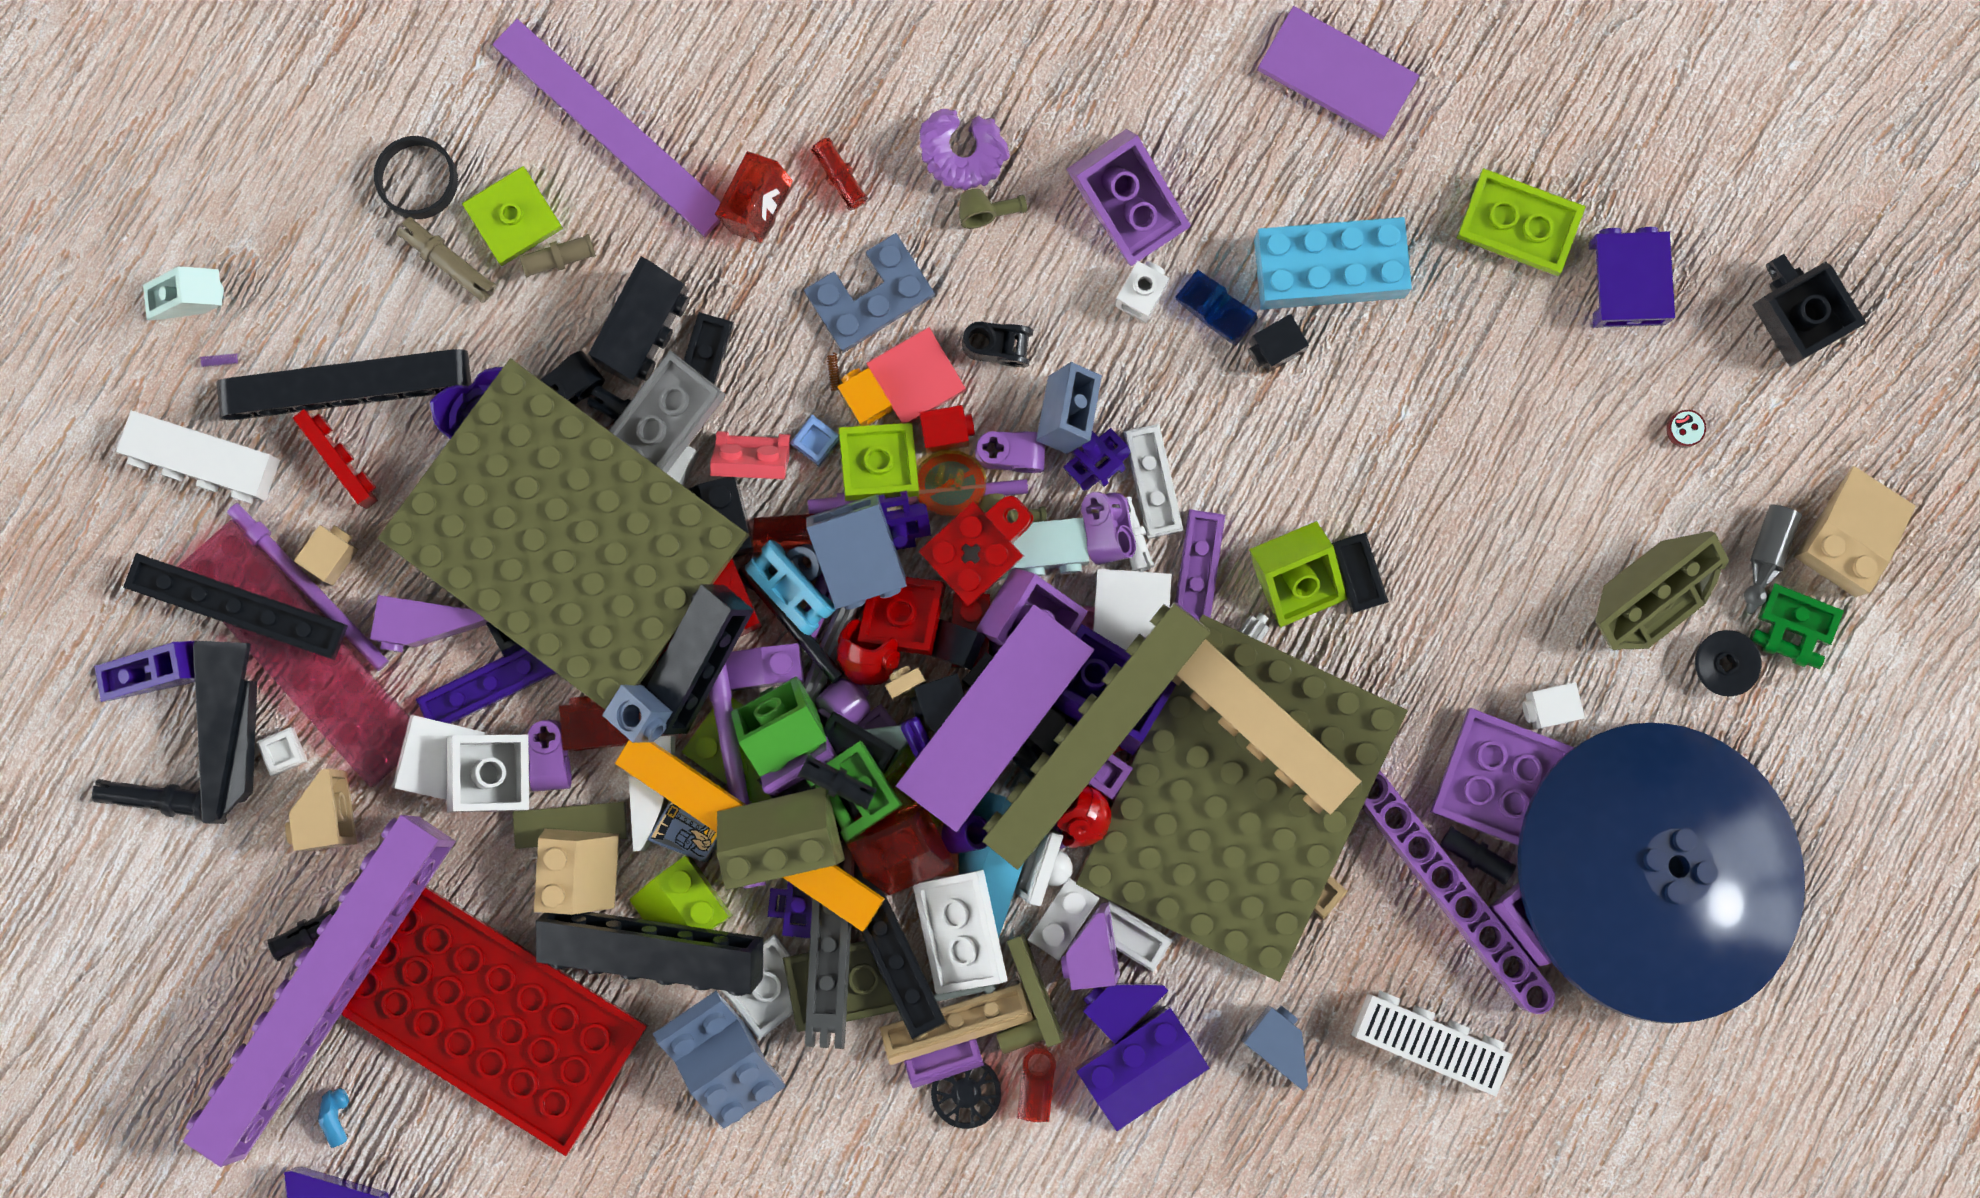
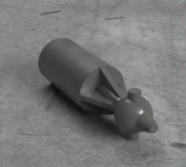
(1771, 551)

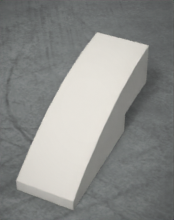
(646, 803)

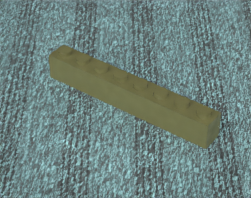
(1096, 735)

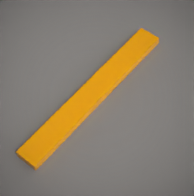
(704, 799)

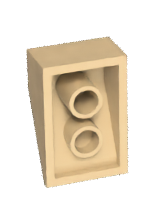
(1856, 533)

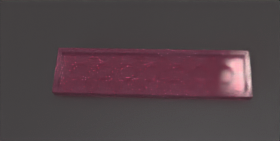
(334, 694)

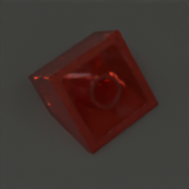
(901, 850)

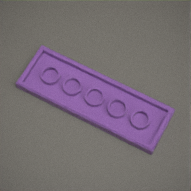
(995, 718)

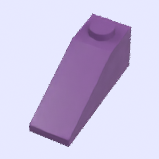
(417, 623)
(765, 666)

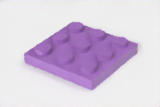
(1494, 775)

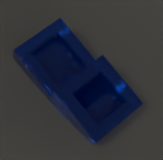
(1216, 307)

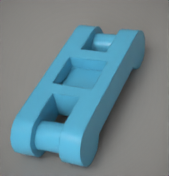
(789, 588)

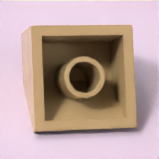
(323, 814)
(576, 871)

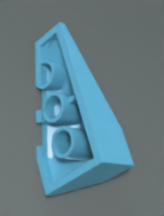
(999, 874)

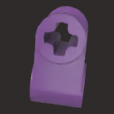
(1018, 452)
(1110, 530)
(548, 765)

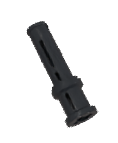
(168, 800)

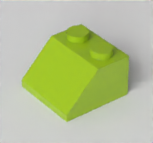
(1298, 573)
(682, 898)

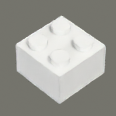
(487, 773)

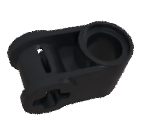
(1000, 344)
(574, 378)

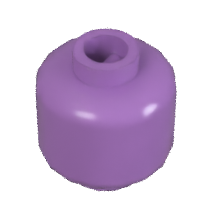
(845, 699)

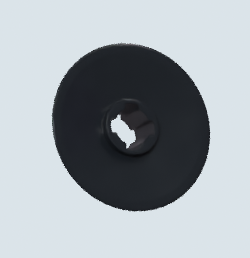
(1739, 651)

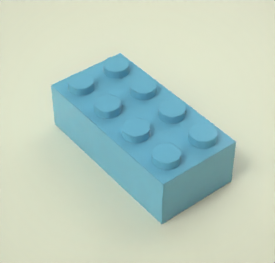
(1332, 263)

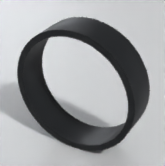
(399, 145)

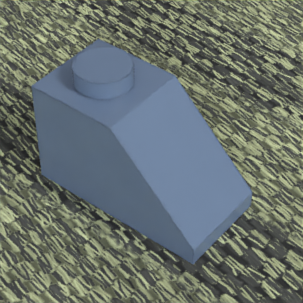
(1279, 1043)

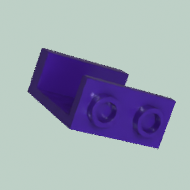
(1633, 278)

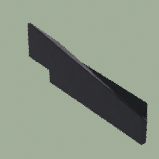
(224, 726)

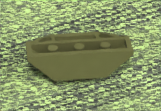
(1660, 590)

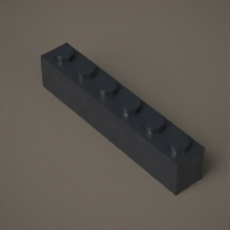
(651, 951)

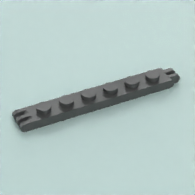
(828, 971)

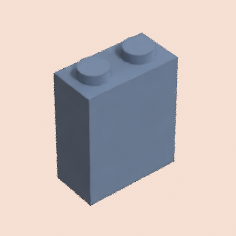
(856, 553)

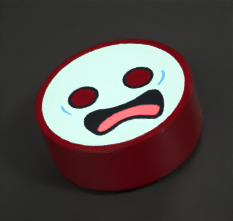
(1686, 428)

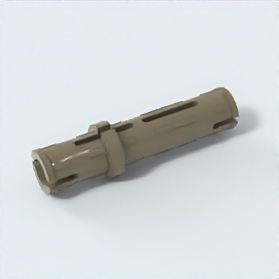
(434, 250)

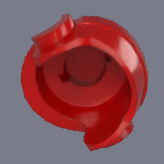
(865, 664)
(1085, 819)

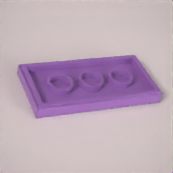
(1338, 72)

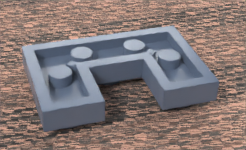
(857, 320)

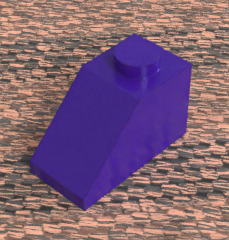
(1121, 1006)

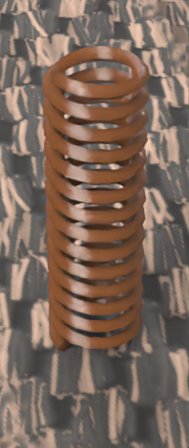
(833, 370)

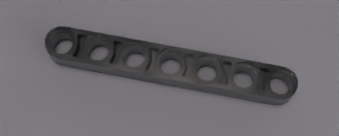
(342, 384)

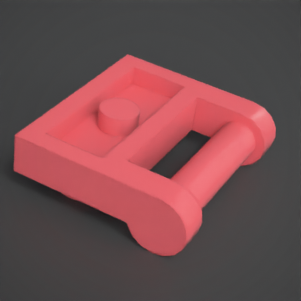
(750, 456)

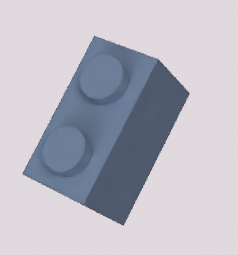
(1069, 408)

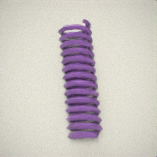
(219, 361)

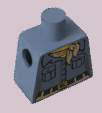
(684, 834)

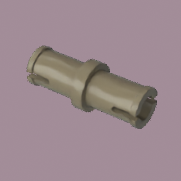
(557, 255)

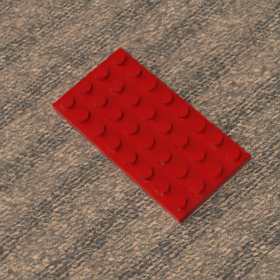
(495, 1021)

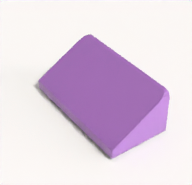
(779, 781)

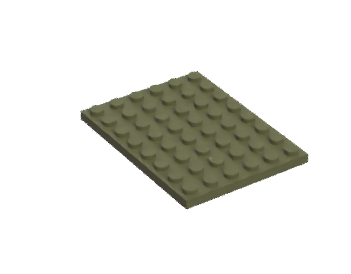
(562, 535)
(1212, 833)

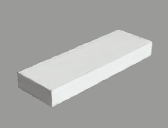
(1153, 481)

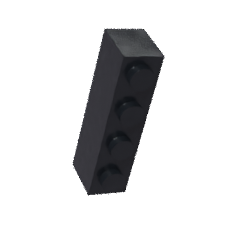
(698, 653)

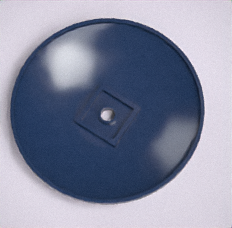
(1603, 886)

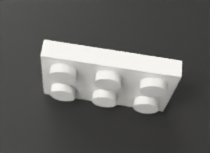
(960, 932)

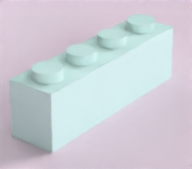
(1047, 546)

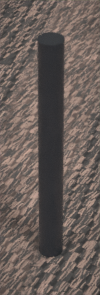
(807, 642)

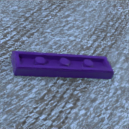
(483, 687)

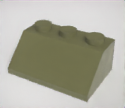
(777, 838)

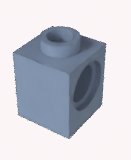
(625, 709)

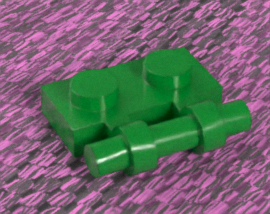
(1802, 616)

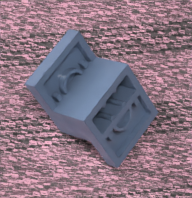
(719, 1060)

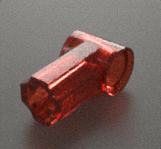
(1036, 1087)

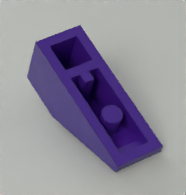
(146, 671)

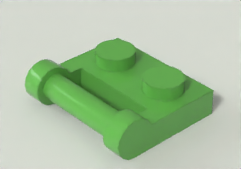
(864, 768)

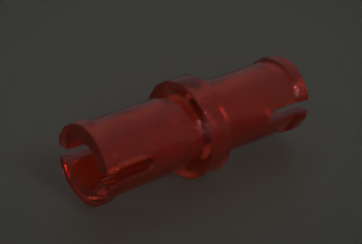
(839, 174)

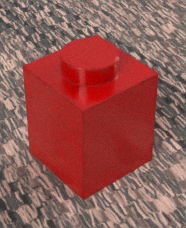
(946, 428)

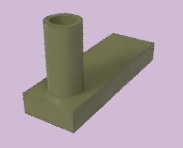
(1046, 1024)

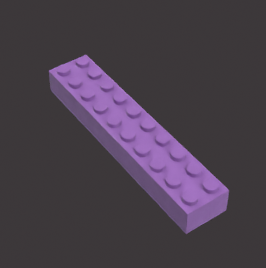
(318, 990)

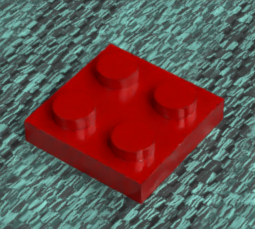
(907, 616)

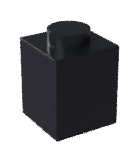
(1277, 344)

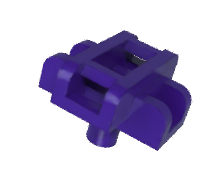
(1093, 452)
(903, 522)
(797, 910)

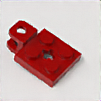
(993, 536)

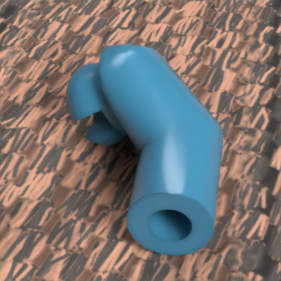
(328, 1116)

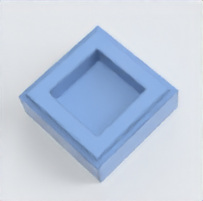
(815, 440)

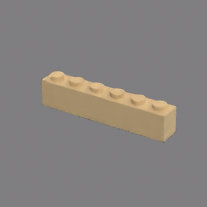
(1268, 728)

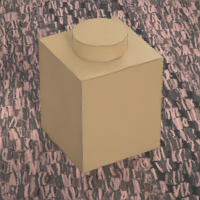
(327, 553)

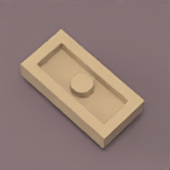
(903, 683)

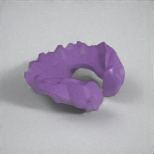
(962, 171)

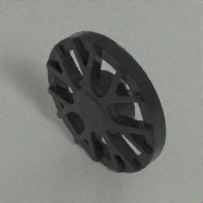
(966, 1094)

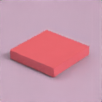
(916, 376)

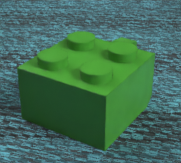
(778, 726)

